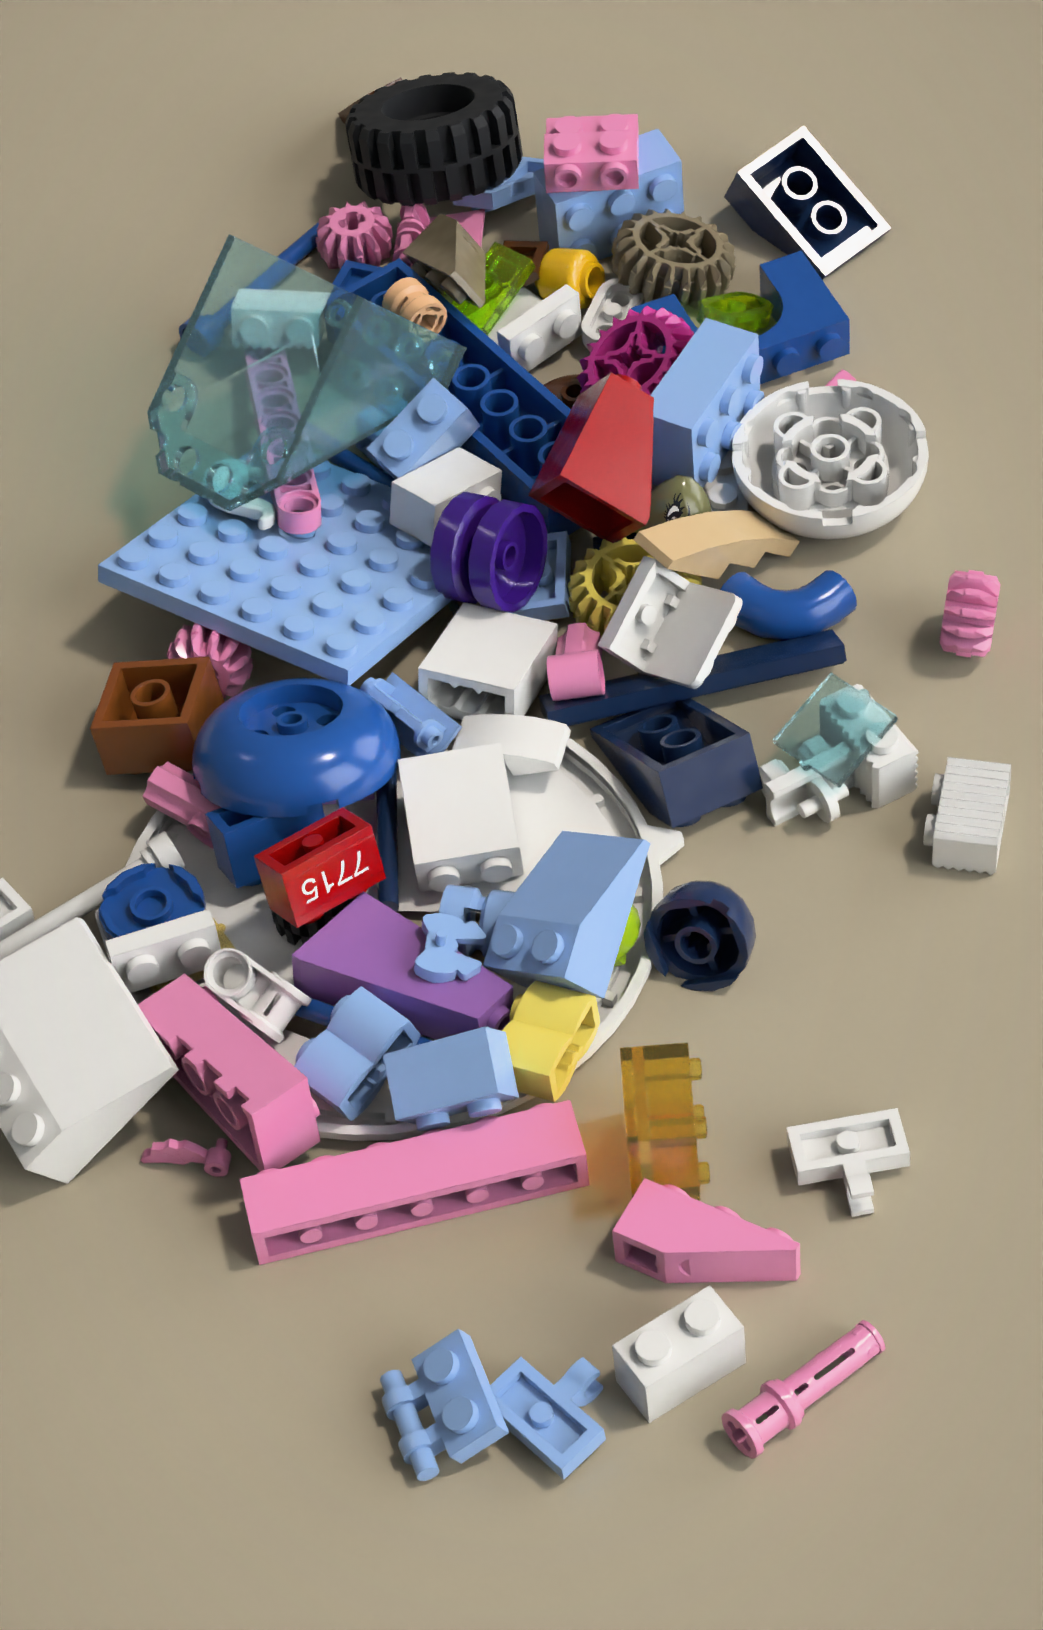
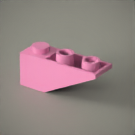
(694, 1242)

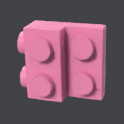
(591, 153)

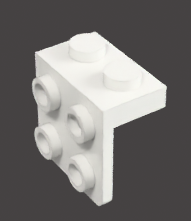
(537, 327)
(670, 625)
(162, 950)

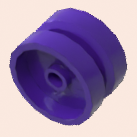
(488, 551)

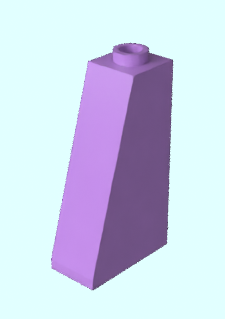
(378, 951)

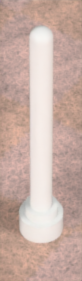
(159, 851)

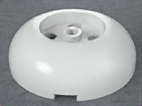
(803, 453)

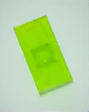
(504, 277)

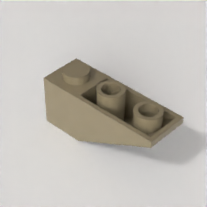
(450, 261)

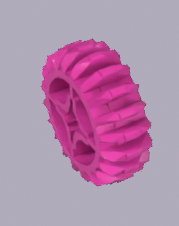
(635, 348)

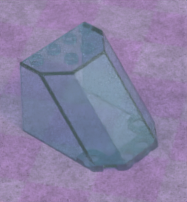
(282, 377)

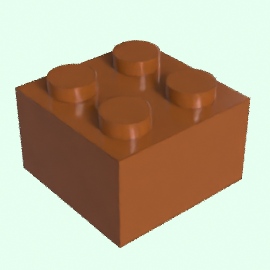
(154, 713)

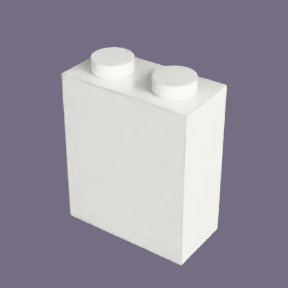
(487, 663)
(460, 817)

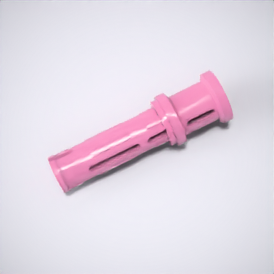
(784, 1406)

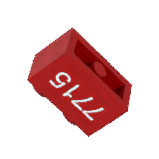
(320, 867)

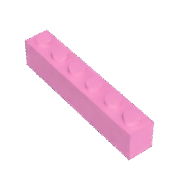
(415, 1181)

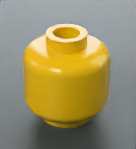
(571, 267)

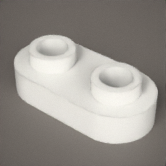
(609, 301)

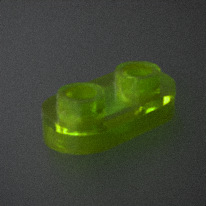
(737, 309)

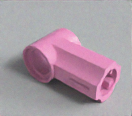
(577, 665)
(180, 797)

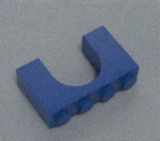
(806, 314)

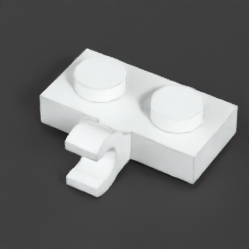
(850, 1151)

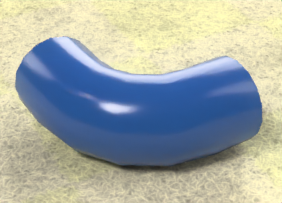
(792, 612)

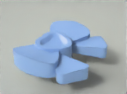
(440, 958)

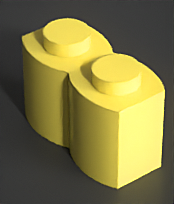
(548, 1036)

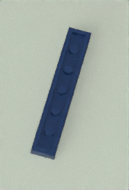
(728, 672)

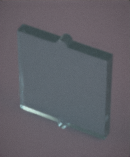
(835, 729)

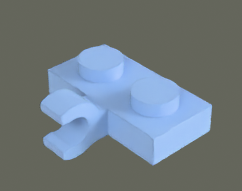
(549, 1415)

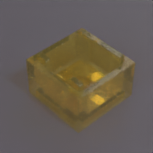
(662, 1117)

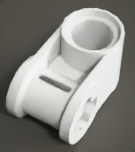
(261, 997)

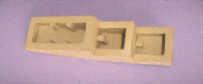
(713, 539)

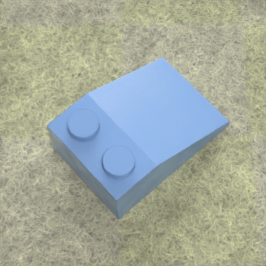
(569, 914)

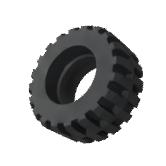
(434, 138)

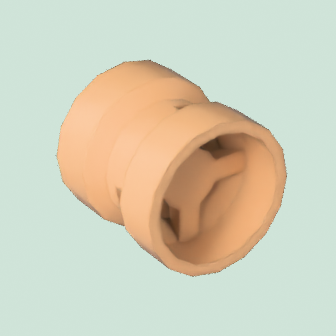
(416, 304)

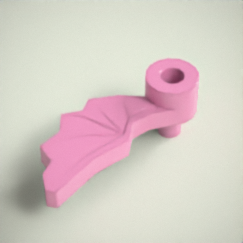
(215, 1160)

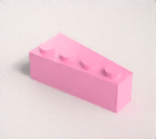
(234, 1074)

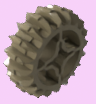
(672, 256)

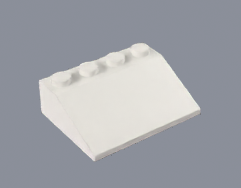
(71, 1052)

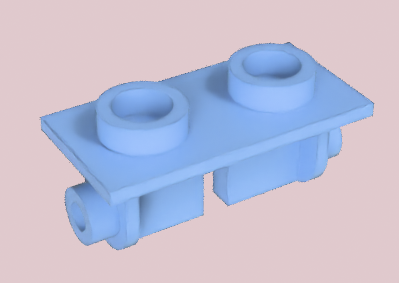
(419, 722)

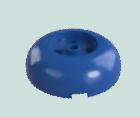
(295, 748)

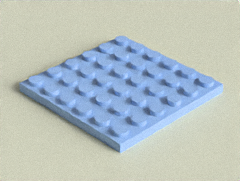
(311, 599)

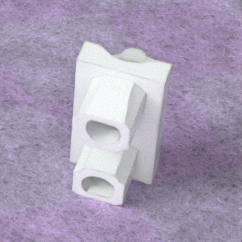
(800, 793)

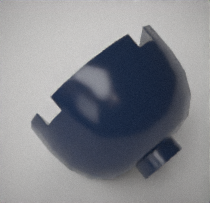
(701, 935)

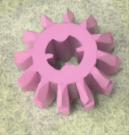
(354, 235)
(969, 613)
(228, 656)

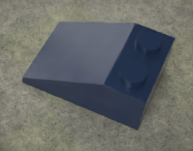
(805, 203)
(681, 759)

